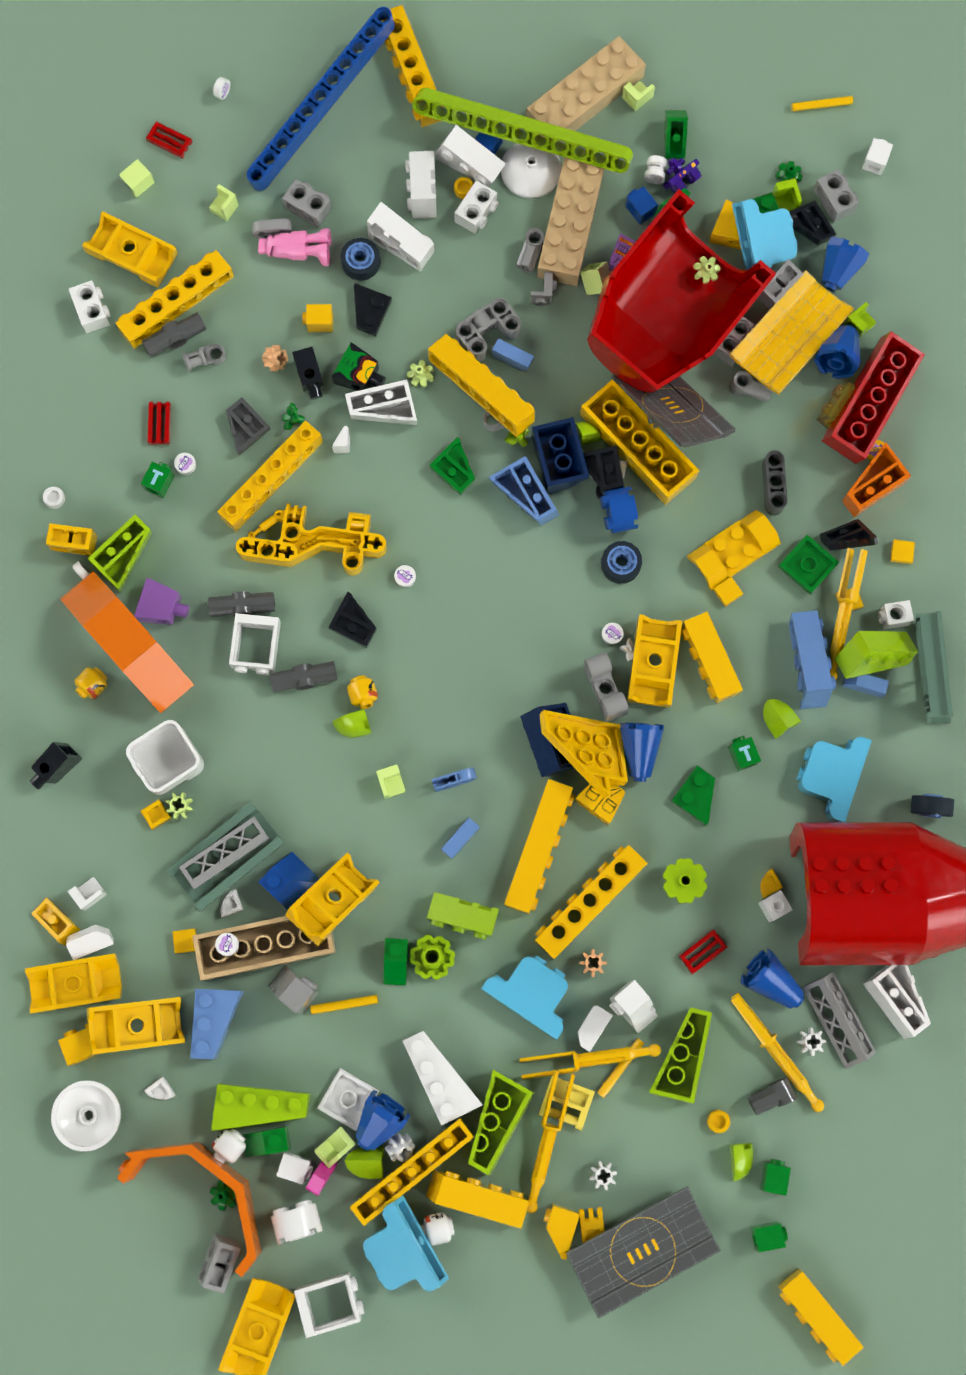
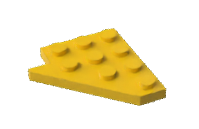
(589, 746)

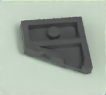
(245, 425)

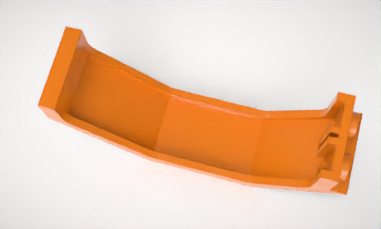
(127, 642)
(224, 1172)

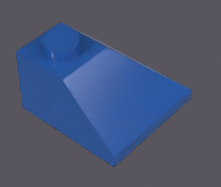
(288, 880)

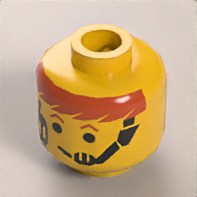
(90, 683)
(362, 692)

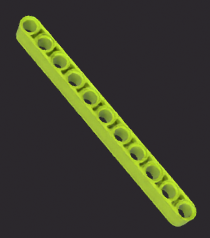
(532, 127)

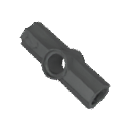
(174, 334)
(241, 603)
(303, 676)

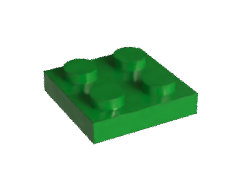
(808, 564)

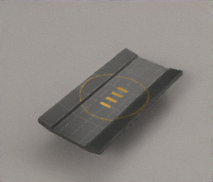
(680, 412)
(642, 1252)

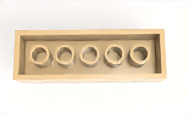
(589, 87)
(570, 221)
(260, 947)

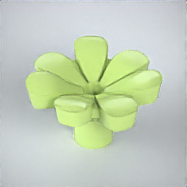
(706, 269)
(420, 374)

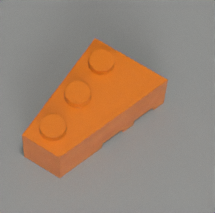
(876, 482)

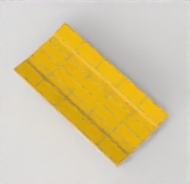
(791, 333)

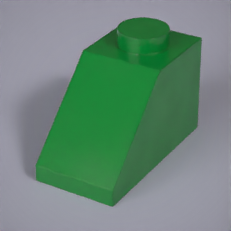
(675, 133)
(395, 961)
(267, 1141)

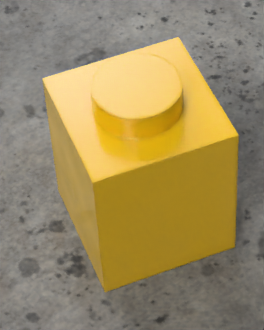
(318, 317)

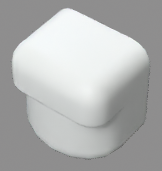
(164, 757)

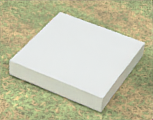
(346, 1098)

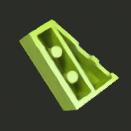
(121, 552)

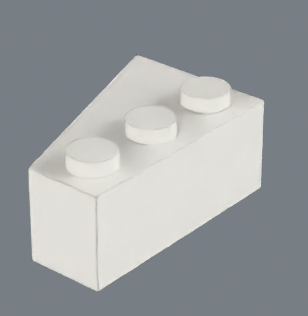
(469, 157)
(421, 184)
(399, 237)
(383, 404)
(898, 998)
(633, 1005)

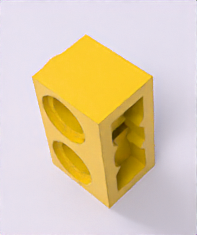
(71, 539)

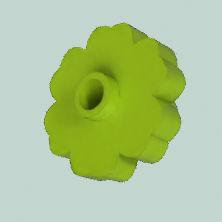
(674, 885)
(424, 948)

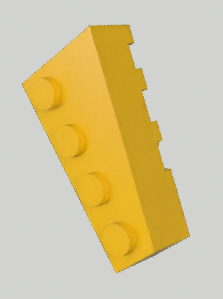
(477, 1199)

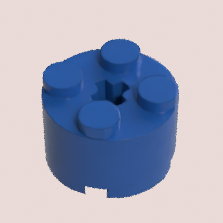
(620, 510)

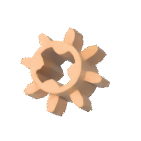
(275, 358)
(599, 963)

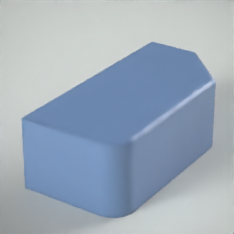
(512, 355)
(867, 684)
(460, 838)

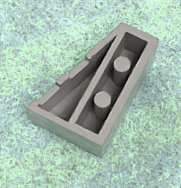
(293, 990)

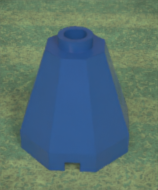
(841, 263)
(840, 353)
(379, 1120)

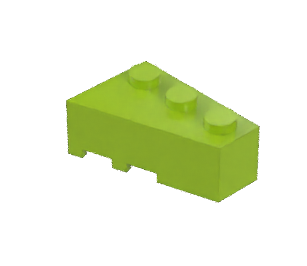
(875, 652)
(462, 915)

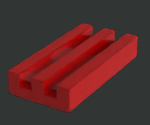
(183, 147)
(159, 406)
(687, 963)

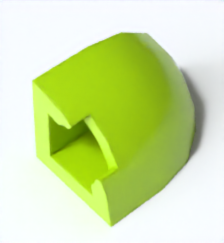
(587, 433)
(779, 717)
(353, 724)
(741, 1159)
(366, 1163)

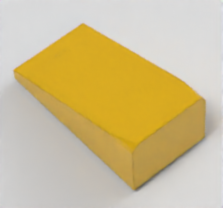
(54, 921)

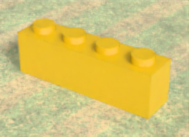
(711, 657)
(820, 1316)

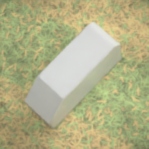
(88, 941)
(593, 1027)

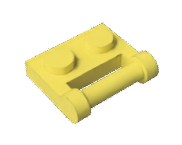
(579, 1099)

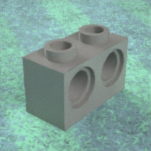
(831, 197)
(304, 206)
(784, 279)
(733, 340)
(219, 1263)

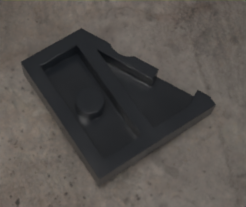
(812, 223)
(605, 467)

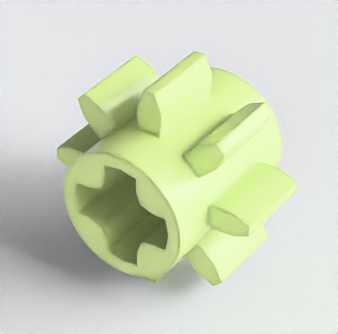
(181, 811)

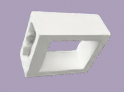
(258, 622)
(306, 1312)

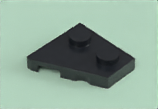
(370, 309)
(848, 535)
(353, 622)

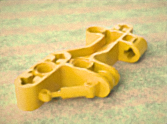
(311, 542)

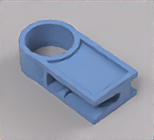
(454, 779)

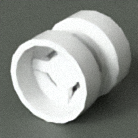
(655, 171)

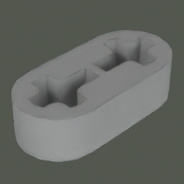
(263, 228)

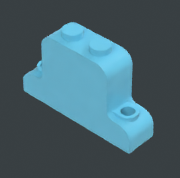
(764, 235)
(833, 774)
(532, 993)
(403, 1251)

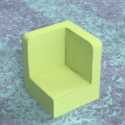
(637, 94)
(137, 178)
(224, 203)
(594, 276)
(391, 781)
(334, 1147)

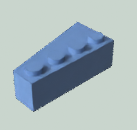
(811, 659)

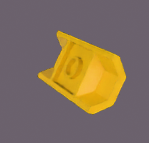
(735, 548)
(74, 983)
(257, 1328)

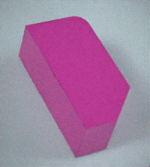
(320, 1178)

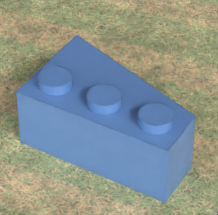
(524, 488)
(212, 1020)

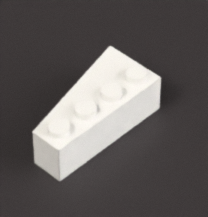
(442, 1083)

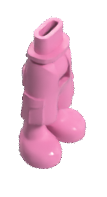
(296, 245)

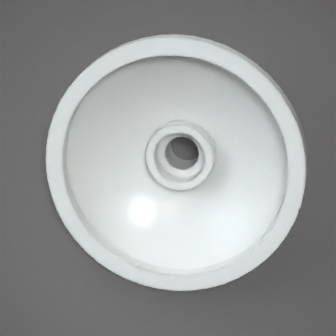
(530, 179)
(70, 1118)

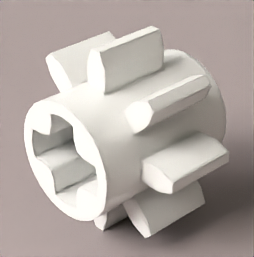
(817, 1046)
(400, 1147)
(608, 1178)

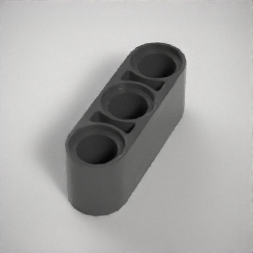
(776, 473)

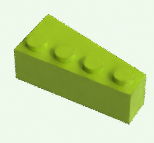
(501, 1114)

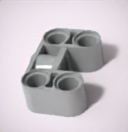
(483, 321)
(598, 671)

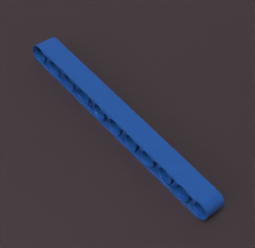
(320, 108)

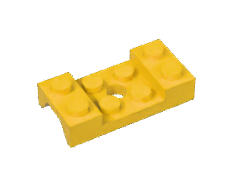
(148, 259)
(652, 683)
(318, 914)
(111, 1028)

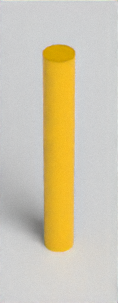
(822, 103)
(344, 1004)
(617, 1072)

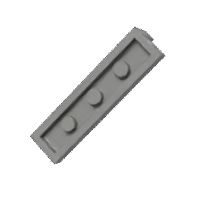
(225, 861)
(846, 1020)

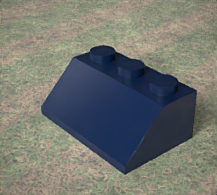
(559, 455)
(547, 757)

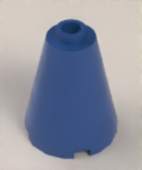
(641, 748)
(772, 980)

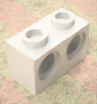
(472, 206)
(87, 307)

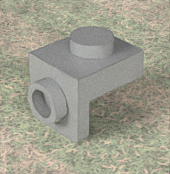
(545, 297)

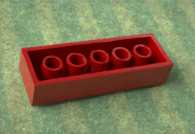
(874, 397)

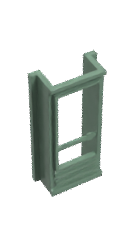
(933, 667)
(208, 891)

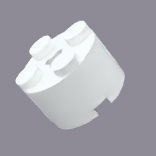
(296, 1222)

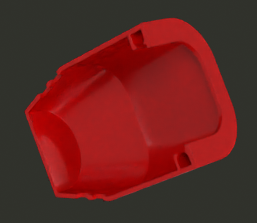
(656, 315)
(879, 893)

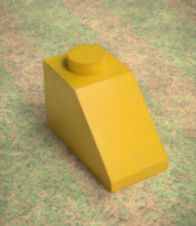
(561, 1227)

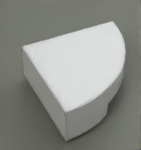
(231, 904)
(160, 1090)

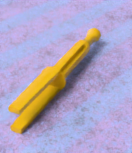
(846, 605)
(776, 1051)
(593, 1058)
(547, 1142)

